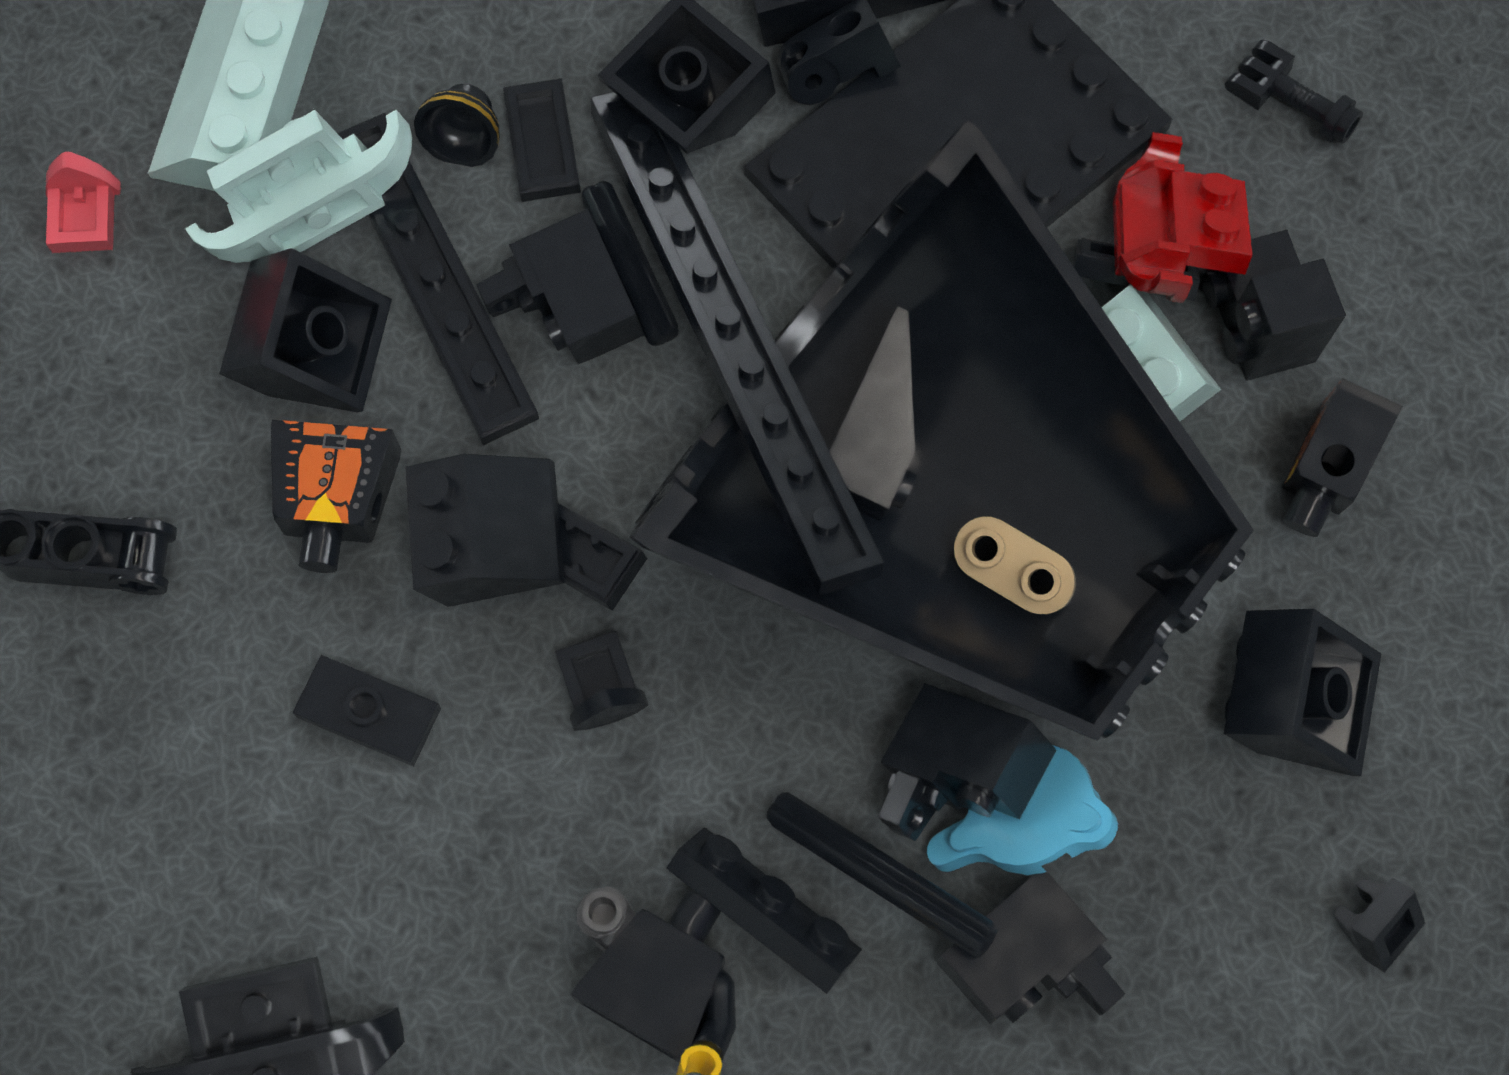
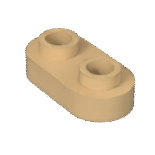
(1014, 564)

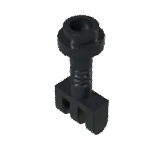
(1267, 74)

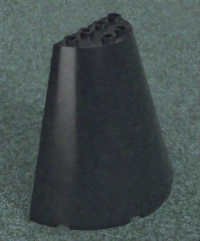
(1018, 417)

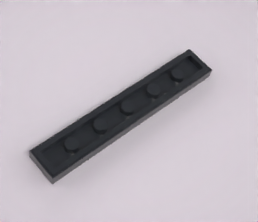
(447, 302)

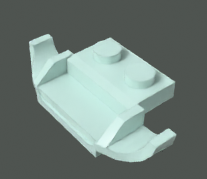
(302, 187)

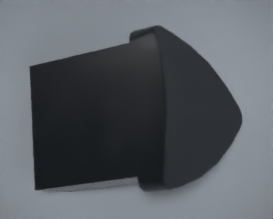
(599, 682)

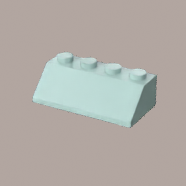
(236, 83)

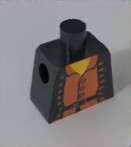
(1347, 438)
(330, 485)

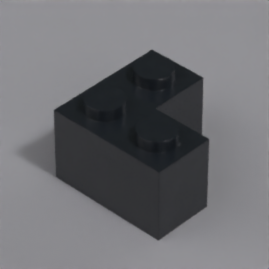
(1277, 311)

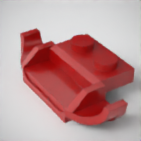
(1177, 221)

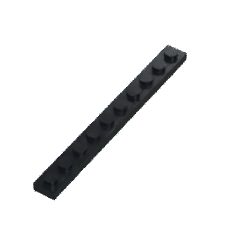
(740, 351)

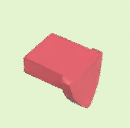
(79, 205)

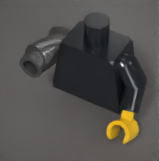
(660, 978)

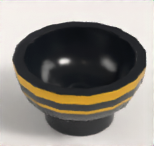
(458, 126)

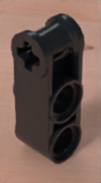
(123, 553)

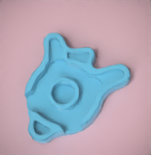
(1058, 820)

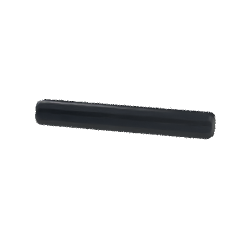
(882, 874)

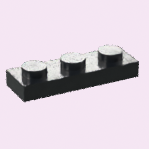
(765, 908)

